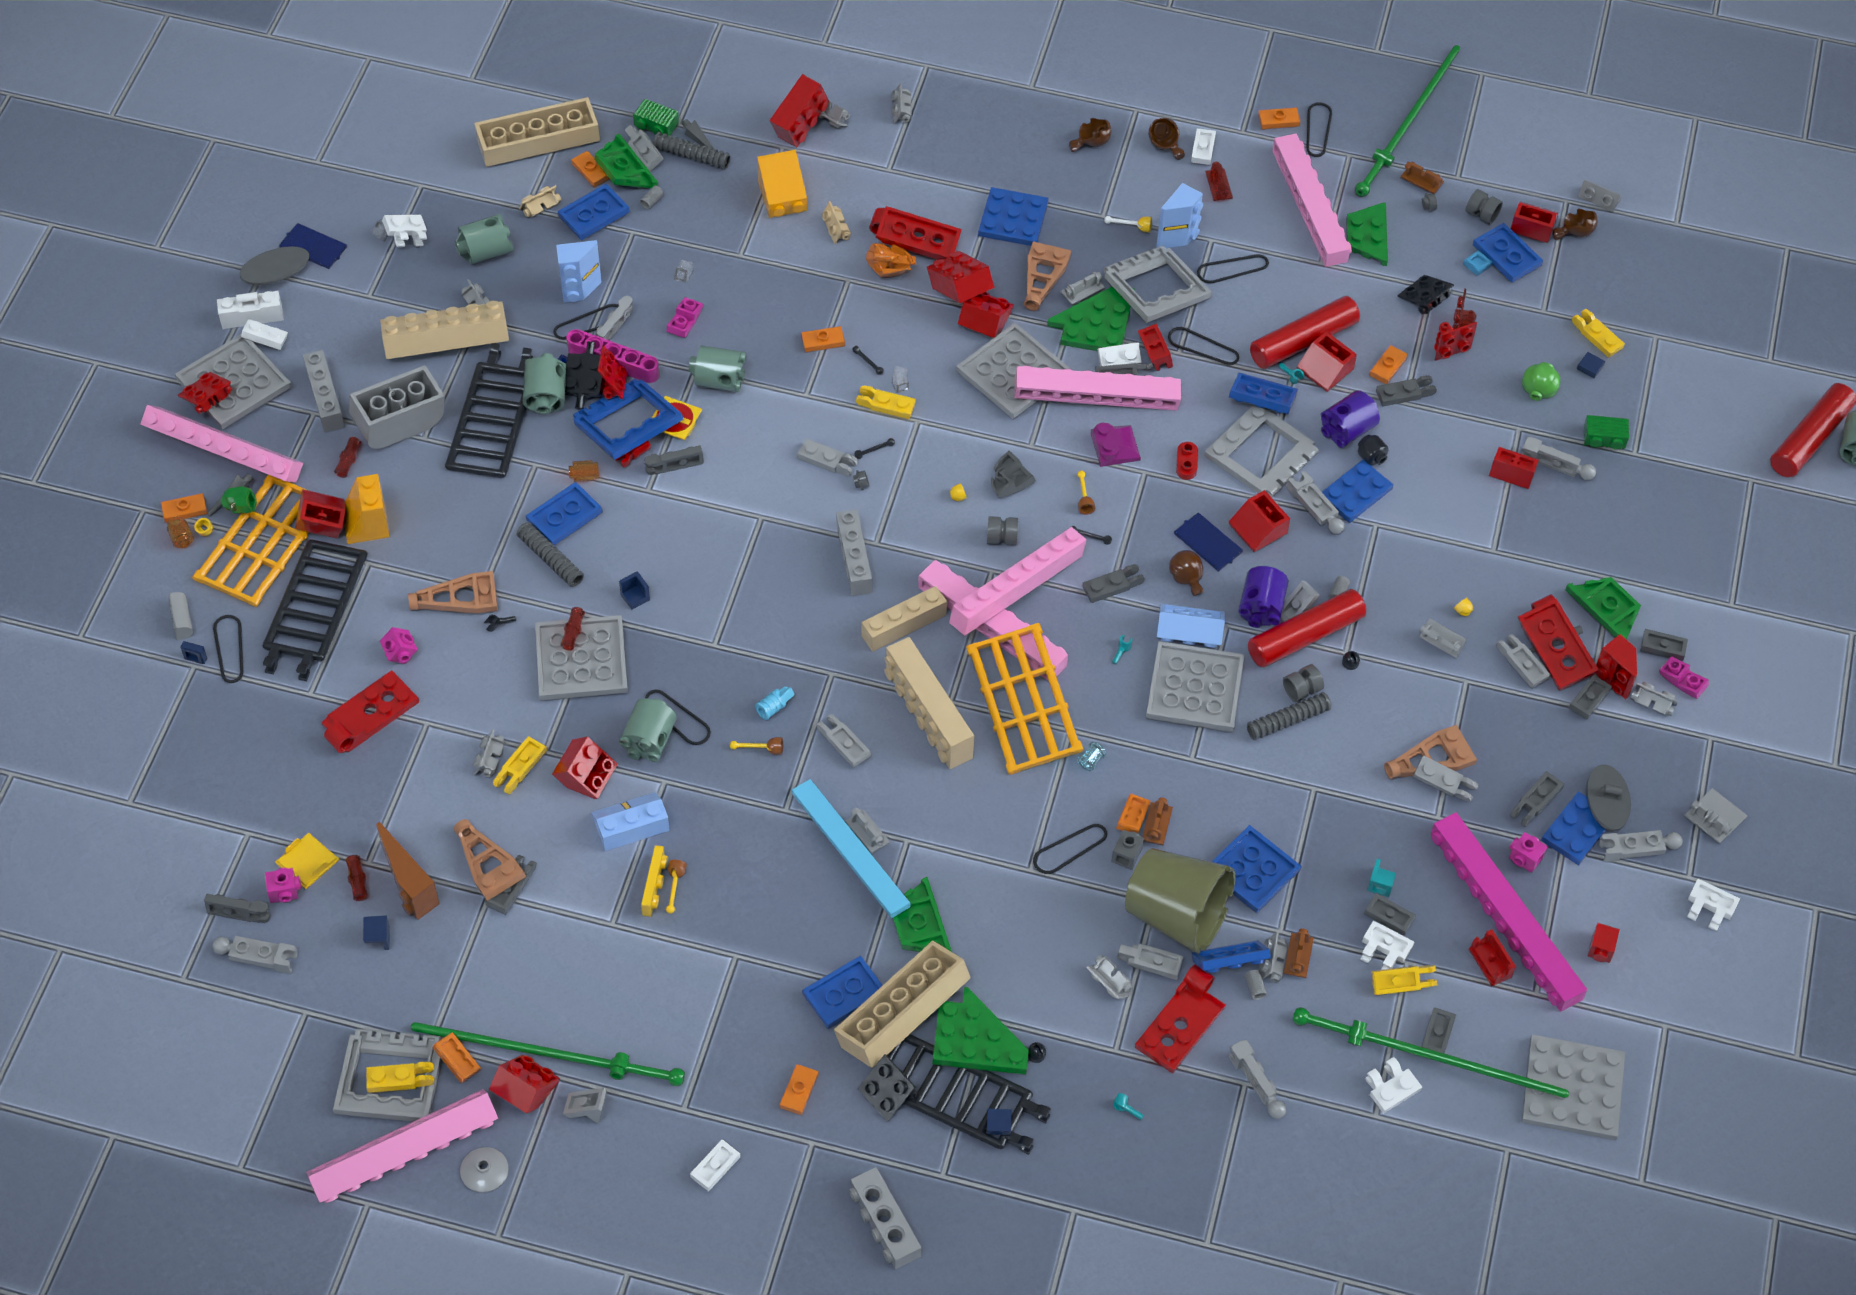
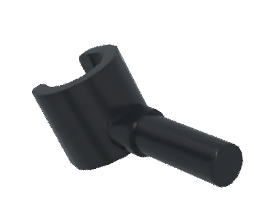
(495, 621)

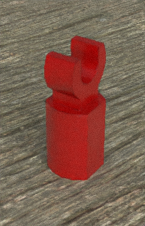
(634, 453)

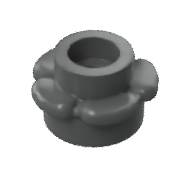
(1429, 202)
(861, 479)

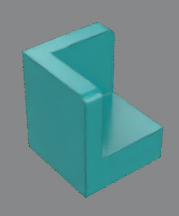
(1381, 880)

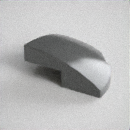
(1010, 476)

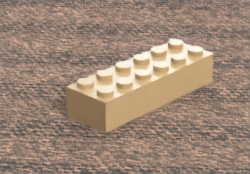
(537, 131)
(444, 329)
(929, 703)
(902, 1004)

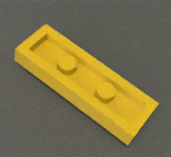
(654, 881)

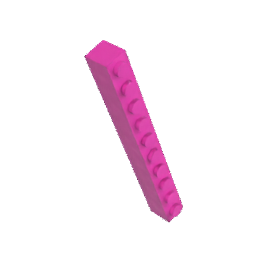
(1508, 912)

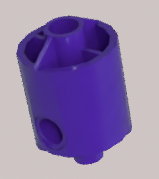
(1350, 418)
(1263, 596)

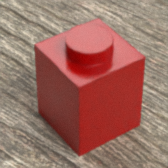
(1603, 943)

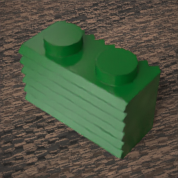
(655, 118)
(1606, 431)

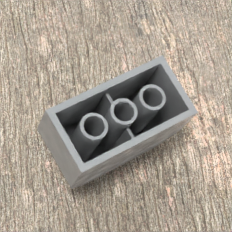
(397, 407)

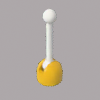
(1144, 223)

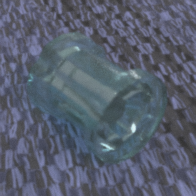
(1091, 756)

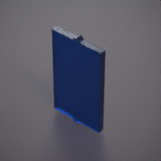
(321, 248)
(1208, 541)

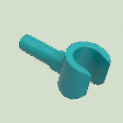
(1292, 373)
(1123, 647)
(1120, 1104)

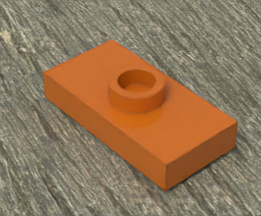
(1279, 118)
(589, 169)
(823, 339)
(1388, 364)
(184, 507)
(1133, 814)
(456, 1058)
(799, 1089)

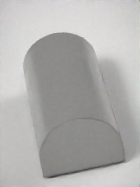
(180, 615)

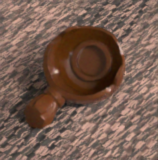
(1094, 134)
(1164, 135)
(1578, 224)
(1187, 569)

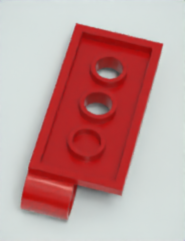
(898, 229)
(1550, 623)
(349, 723)
(1189, 1004)

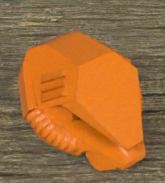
(889, 261)

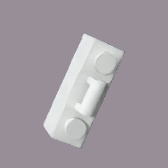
(257, 307)

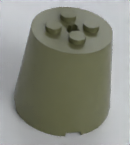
(1180, 896)

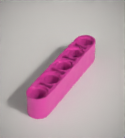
(636, 363)

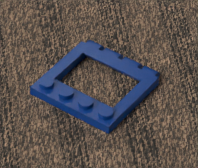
(633, 437)

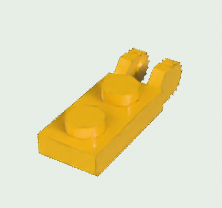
(1597, 333)
(886, 402)
(520, 764)
(1401, 979)
(399, 1077)

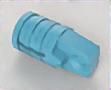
(773, 702)

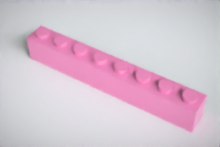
(1311, 200)
(1097, 388)
(221, 443)
(1017, 581)
(956, 588)
(402, 1145)

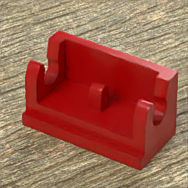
(1155, 346)
(1513, 467)
(1492, 958)

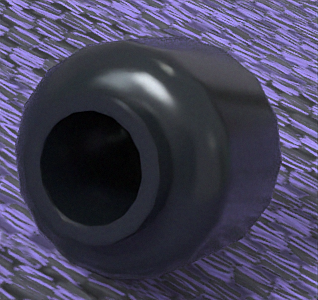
(1373, 450)

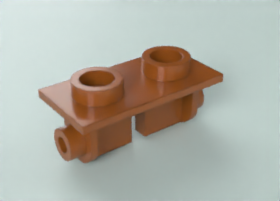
(1424, 179)
(1157, 822)
(1298, 954)

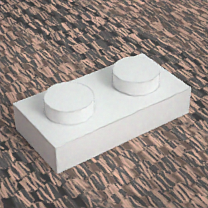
(1203, 146)
(264, 334)
(1119, 354)
(715, 1165)

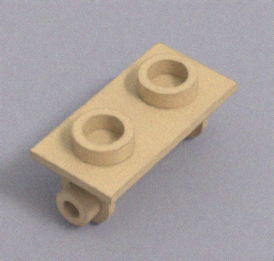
(533, 203)
(835, 223)

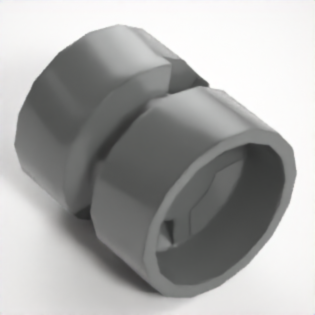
(1484, 206)
(1002, 530)
(1302, 683)

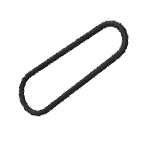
(1327, 131)
(1231, 260)
(579, 317)
(1199, 353)
(218, 648)
(688, 712)
(1076, 856)

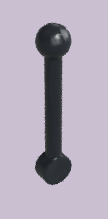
(879, 370)
(859, 454)
(1106, 539)

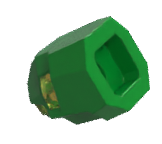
(239, 500)

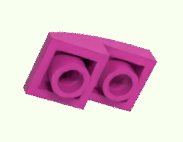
(685, 317)
(1680, 676)

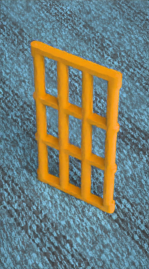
(243, 550)
(1020, 720)

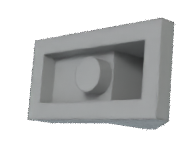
(1299, 601)
(586, 1103)

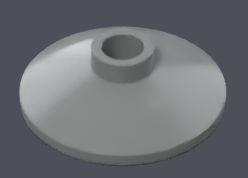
(485, 1179)

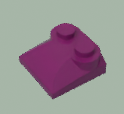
(1114, 444)

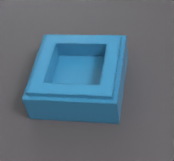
(1477, 263)

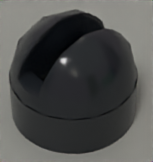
(1347, 660)
(1033, 1055)

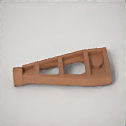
(1048, 256)
(483, 601)
(1453, 744)
(500, 877)

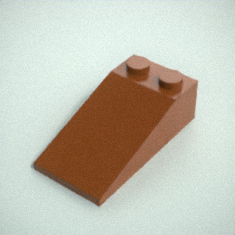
(413, 883)

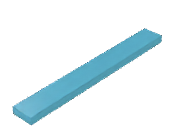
(851, 848)

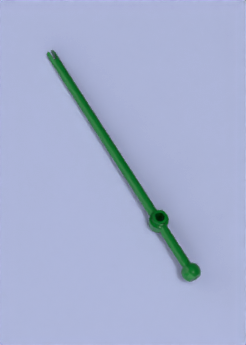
(1383, 156)
(1358, 1033)
(618, 1065)

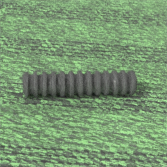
(691, 150)
(550, 554)
(1289, 716)

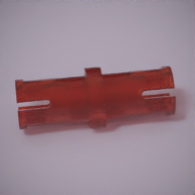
(347, 457)
(572, 628)
(356, 878)

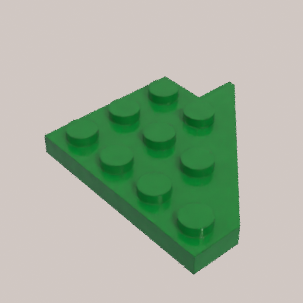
(1094, 322)
(976, 1039)

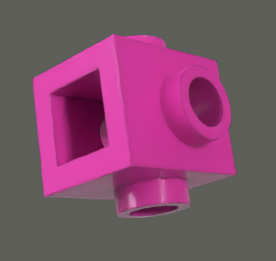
(398, 645)
(1527, 852)
(282, 885)

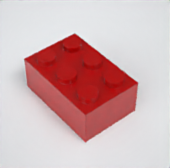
(799, 110)
(960, 276)

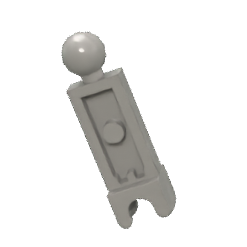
(1557, 460)
(1315, 502)
(1638, 844)
(257, 952)
(1242, 1058)

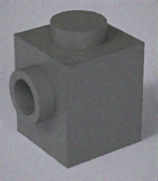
(1127, 849)

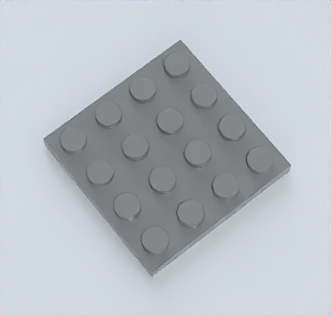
(995, 365)
(251, 375)
(589, 669)
(1195, 686)
(1593, 1082)

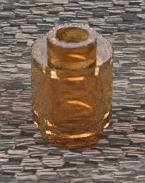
(584, 471)
(179, 532)

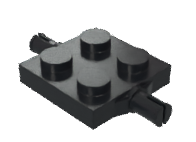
(583, 375)

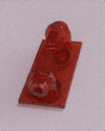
(1218, 182)

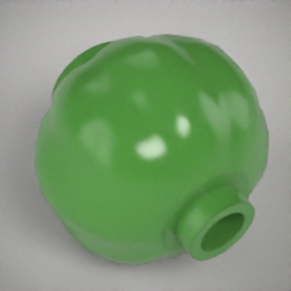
(1541, 381)

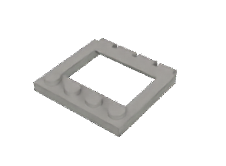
(1130, 267)
(1283, 470)
(383, 1107)

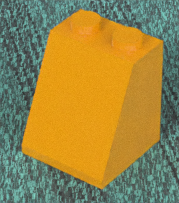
(781, 183)
(365, 511)

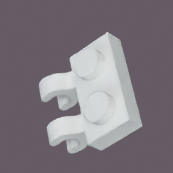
(404, 225)
(1713, 899)
(1388, 942)
(1396, 1090)

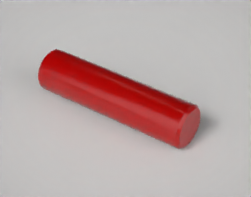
(1304, 331)
(1813, 430)
(1306, 628)

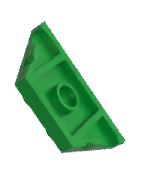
(624, 165)
(1368, 232)
(1607, 604)
(921, 921)

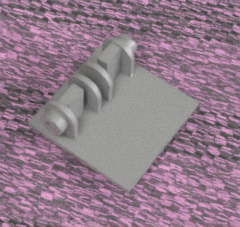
(1715, 815)

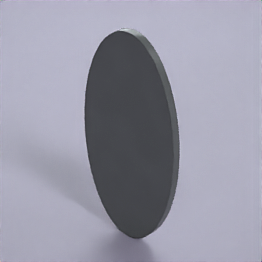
(274, 265)
(1608, 797)

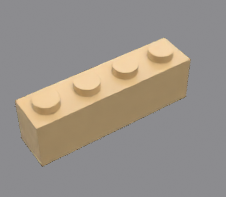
(904, 618)

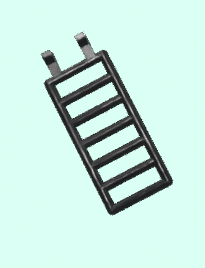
(466, 414)
(309, 656)
(1023, 1143)

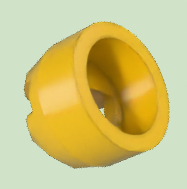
(957, 493)
(199, 523)
(1464, 607)

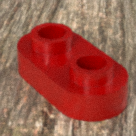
(1187, 458)

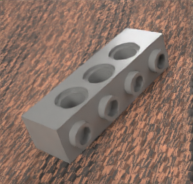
(323, 391)
(854, 552)
(872, 1184)

